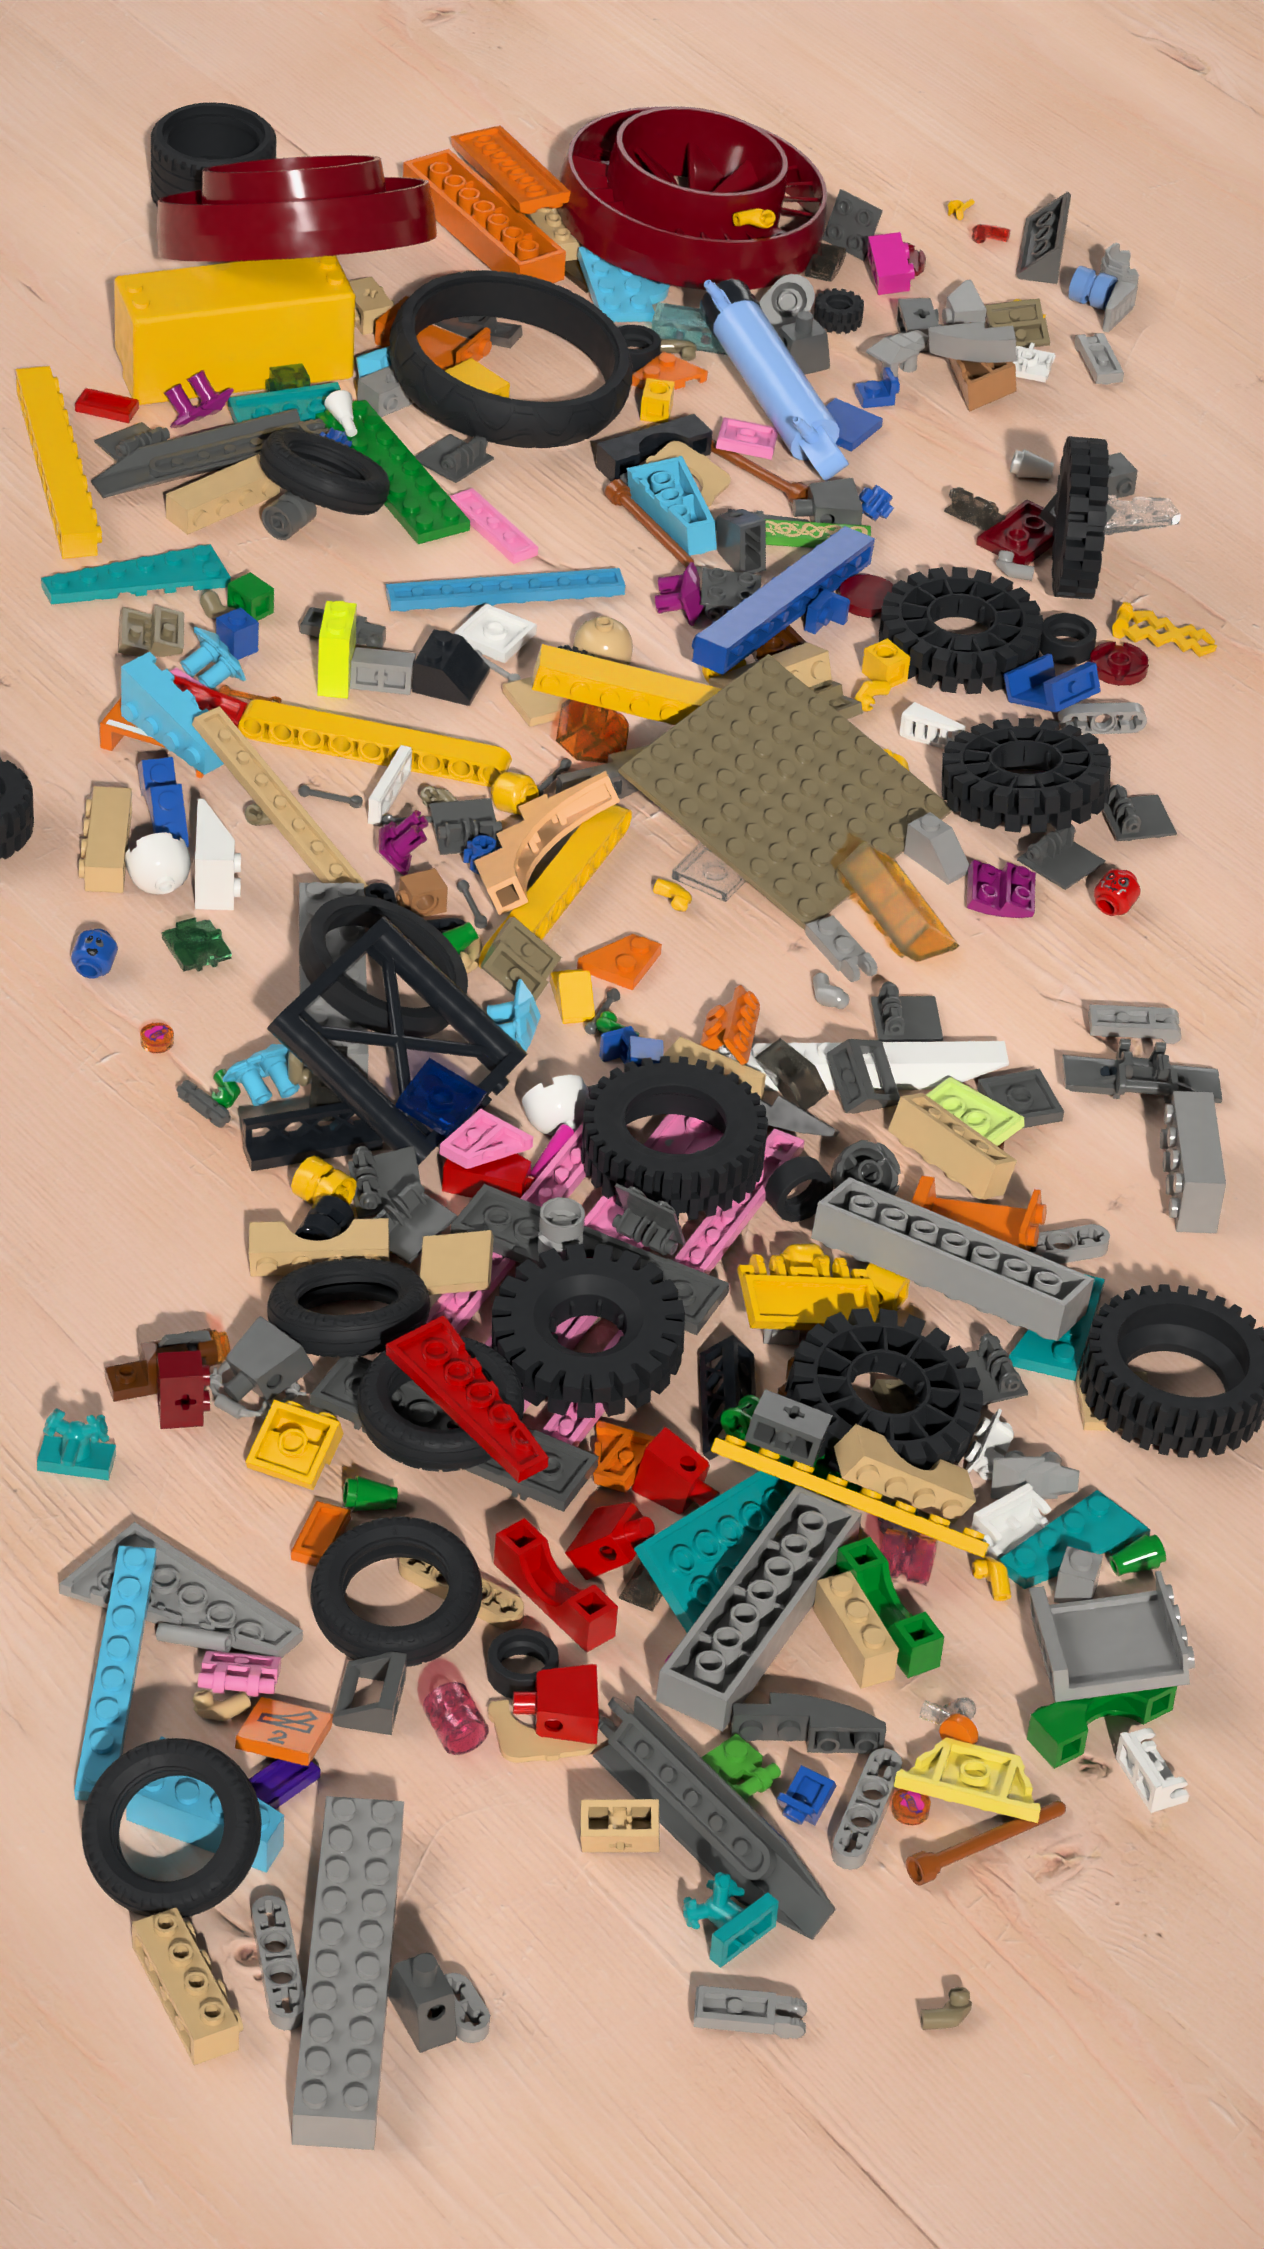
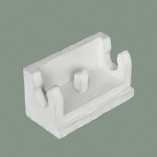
(1011, 1520)
(1149, 1771)

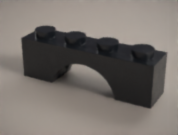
(633, 448)

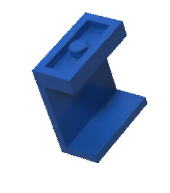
(1040, 688)

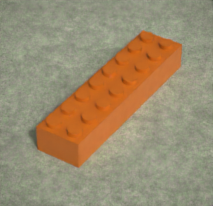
(486, 220)

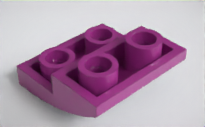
(1001, 892)

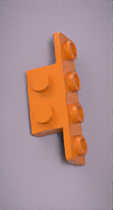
(733, 1025)

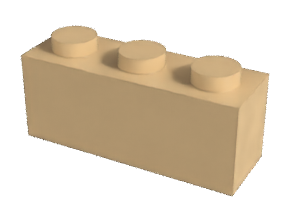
(855, 1630)

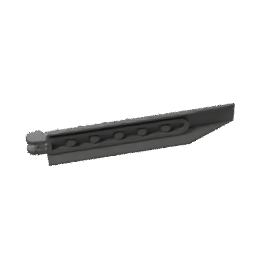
(197, 453)
(709, 1816)

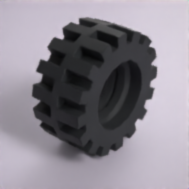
(839, 310)

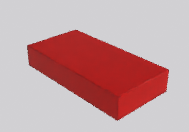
(107, 405)

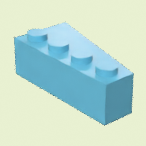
(674, 502)
(164, 711)
(194, 1815)

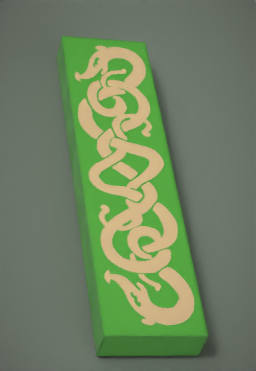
(804, 533)

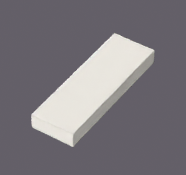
(390, 785)

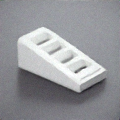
(914, 721)

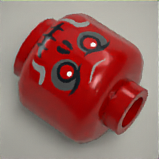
(1117, 892)

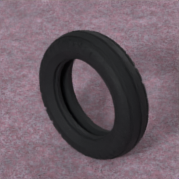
(324, 472)
(348, 1280)
(424, 1446)
(396, 1539)
(126, 1778)

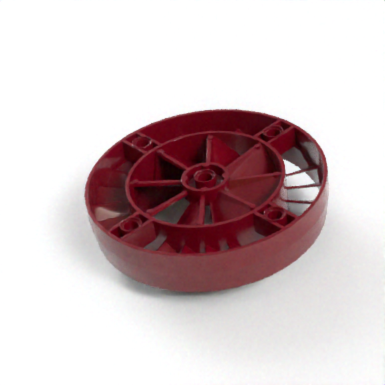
(295, 211)
(640, 219)

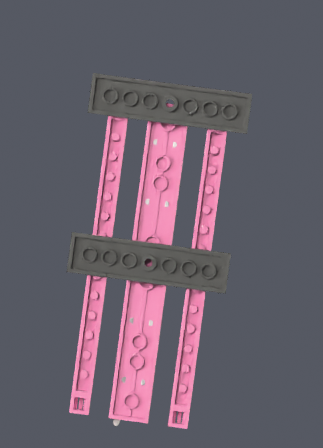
(515, 1236)

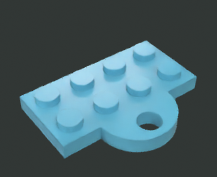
(620, 292)

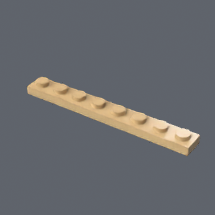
(274, 798)

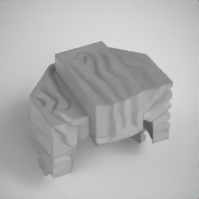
(1117, 264)

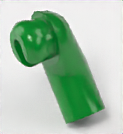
(608, 1022)
(227, 1092)

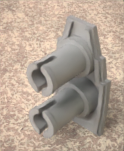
(901, 349)
(1042, 1473)

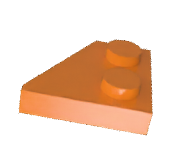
(669, 368)
(622, 961)
(619, 1455)

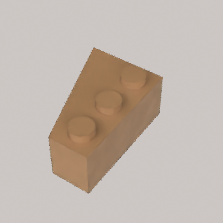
(984, 382)

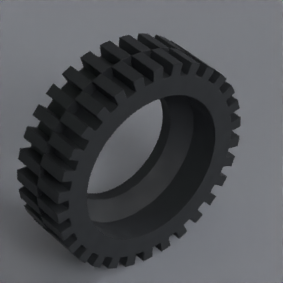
(682, 1180)
(1183, 1326)

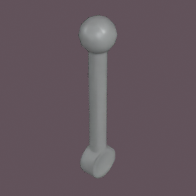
(511, 677)

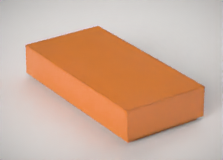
(319, 1532)

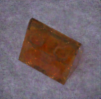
(591, 731)

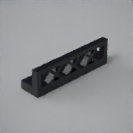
(293, 1147)
(738, 1377)

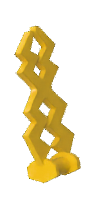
(1125, 614)

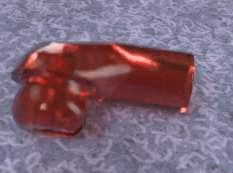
(984, 231)

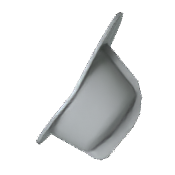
(786, 299)

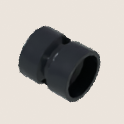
(326, 1219)

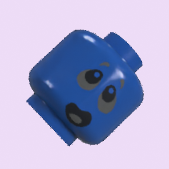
(94, 953)

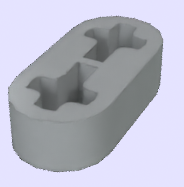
(469, 2004)

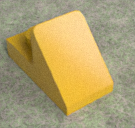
(573, 995)

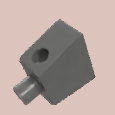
(807, 343)
(831, 503)
(742, 540)
(265, 1362)
(420, 1987)

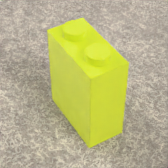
(336, 649)

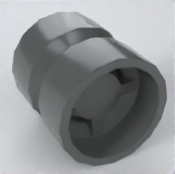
(287, 515)

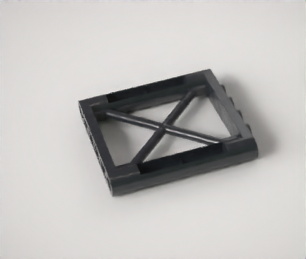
(395, 955)

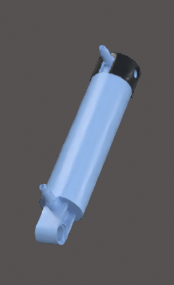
(772, 375)

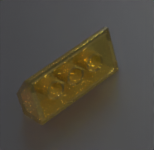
(895, 904)

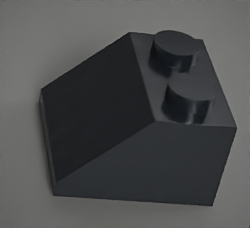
(449, 669)

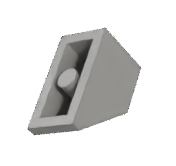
(964, 306)
(936, 848)

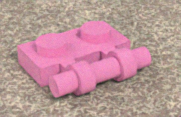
(239, 1673)

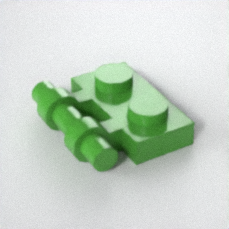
(739, 1761)

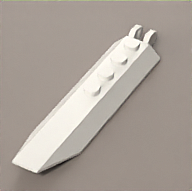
(912, 1063)

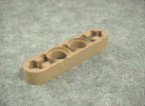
(489, 1610)

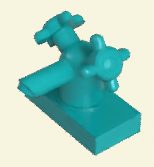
(75, 1452)
(735, 1925)

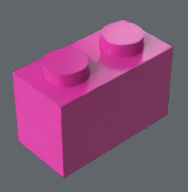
(890, 263)

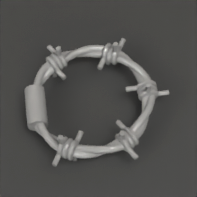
(236, 1409)

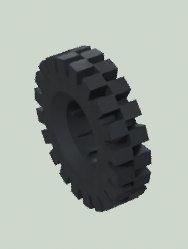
(1080, 517)
(955, 658)
(982, 788)
(581, 1286)
(939, 1378)

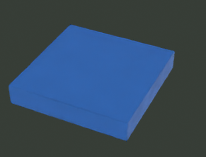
(854, 424)

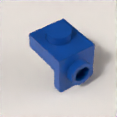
(616, 1044)
(806, 1796)

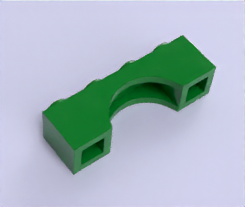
(915, 1635)
(1062, 1729)

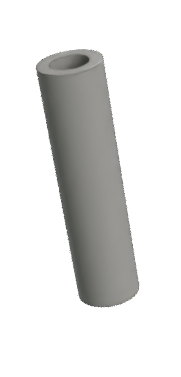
(194, 1637)

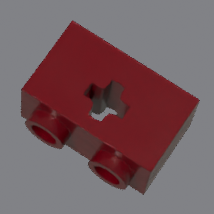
(181, 1389)

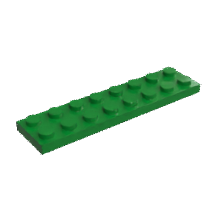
(413, 493)

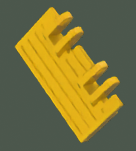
(804, 1295)

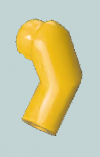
(755, 217)

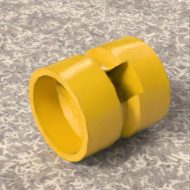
(319, 1178)

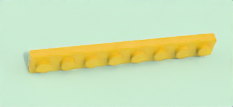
(866, 1500)

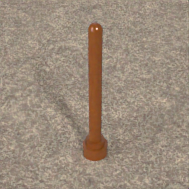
(792, 490)
(619, 494)
(925, 1866)

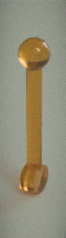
(228, 691)

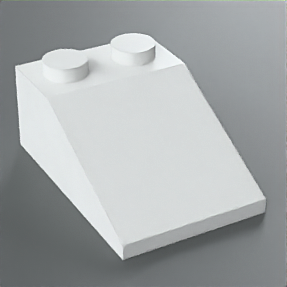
(215, 862)

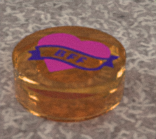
(157, 1037)
(910, 1807)

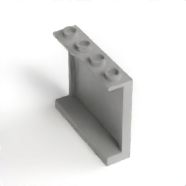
(1112, 1643)

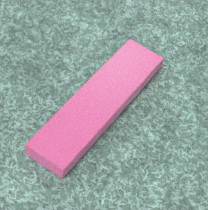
(495, 526)

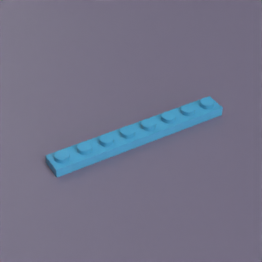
(505, 589)

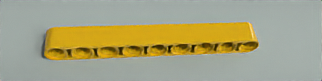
(373, 742)
(569, 872)

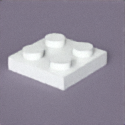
(497, 632)

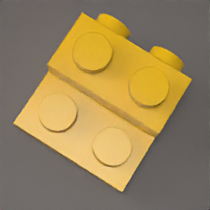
(295, 1444)

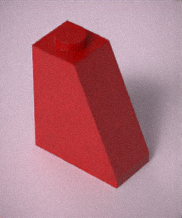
(506, 1174)

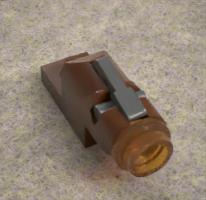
(140, 1377)

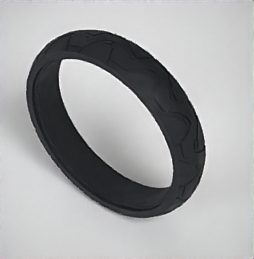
(497, 417)

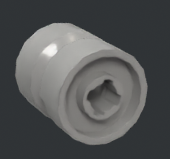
(560, 1225)

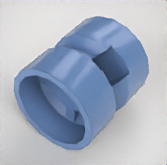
(1091, 287)

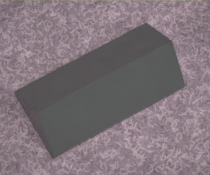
(1044, 242)

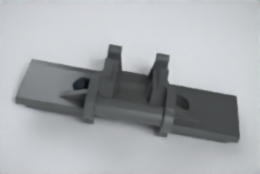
(1137, 1074)

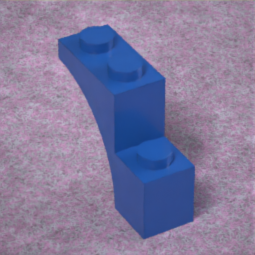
(163, 797)

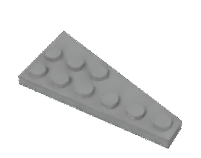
(186, 1596)

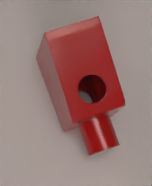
(673, 1474)
(609, 1539)
(563, 1703)

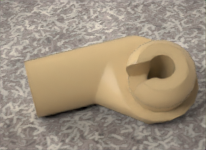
(471, 958)
(218, 1710)

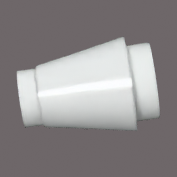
(1030, 465)

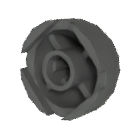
(868, 1164)

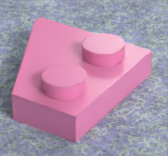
(484, 1140)

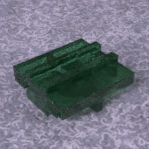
(196, 944)

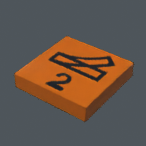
(284, 1731)

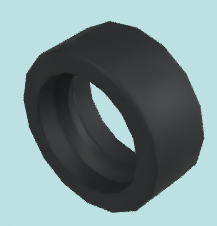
(642, 338)
(1071, 626)
(788, 1177)
(518, 1643)

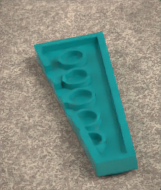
(166, 571)

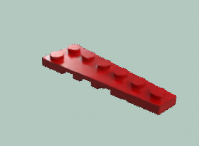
(445, 1371)

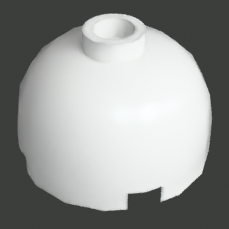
(158, 863)
(556, 1104)

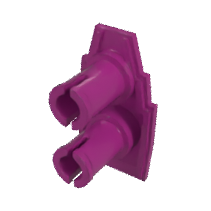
(210, 400)
(681, 593)
(399, 840)

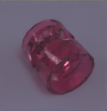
(909, 1556)
(455, 1718)

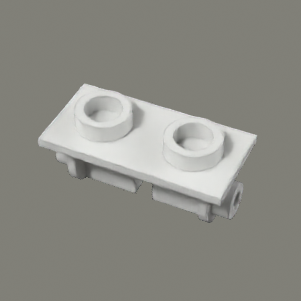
(992, 1443)

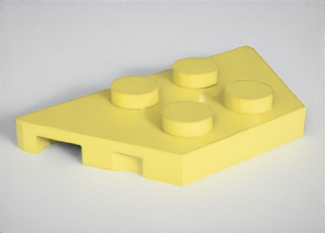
(973, 1778)

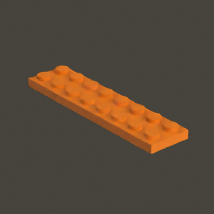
(511, 169)

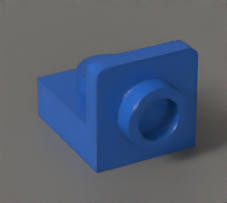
(878, 392)
(826, 608)

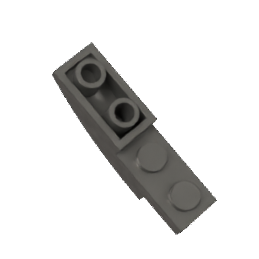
(818, 1721)

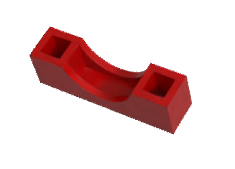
(526, 1560)

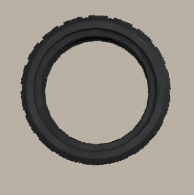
(202, 138)

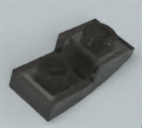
(826, 262)

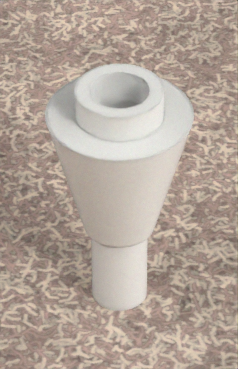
(340, 406)

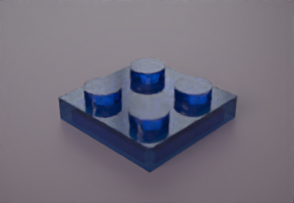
(440, 1098)

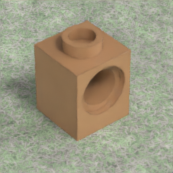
(423, 893)

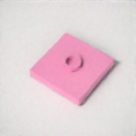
(747, 438)

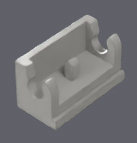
(382, 670)

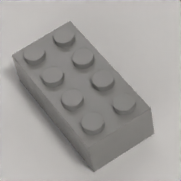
(1193, 1162)

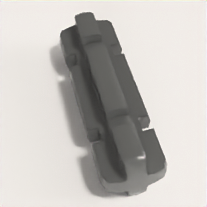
(203, 1103)

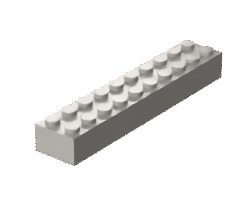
(348, 1974)

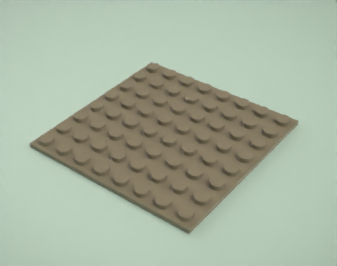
(781, 788)

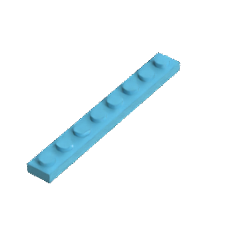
(116, 1665)

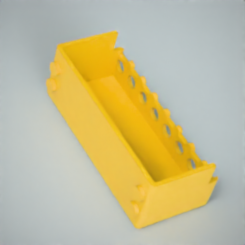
(233, 325)

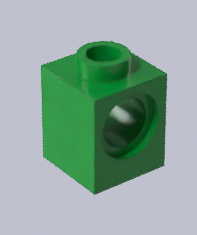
(252, 596)

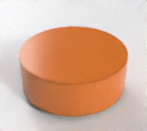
(959, 1728)

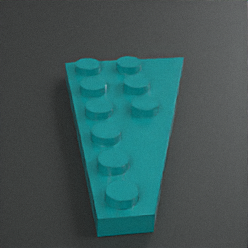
(703, 1548)

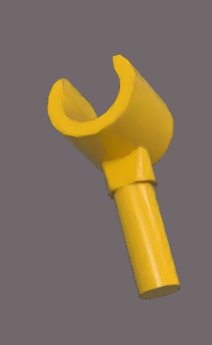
(959, 207)

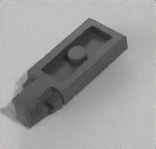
(366, 633)

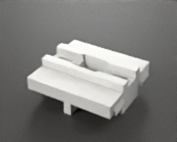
(1033, 363)

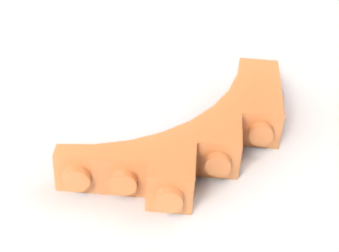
(544, 824)

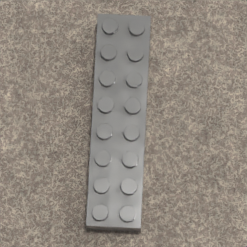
(338, 941)
(952, 1259)
(756, 1608)

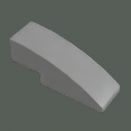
(973, 342)

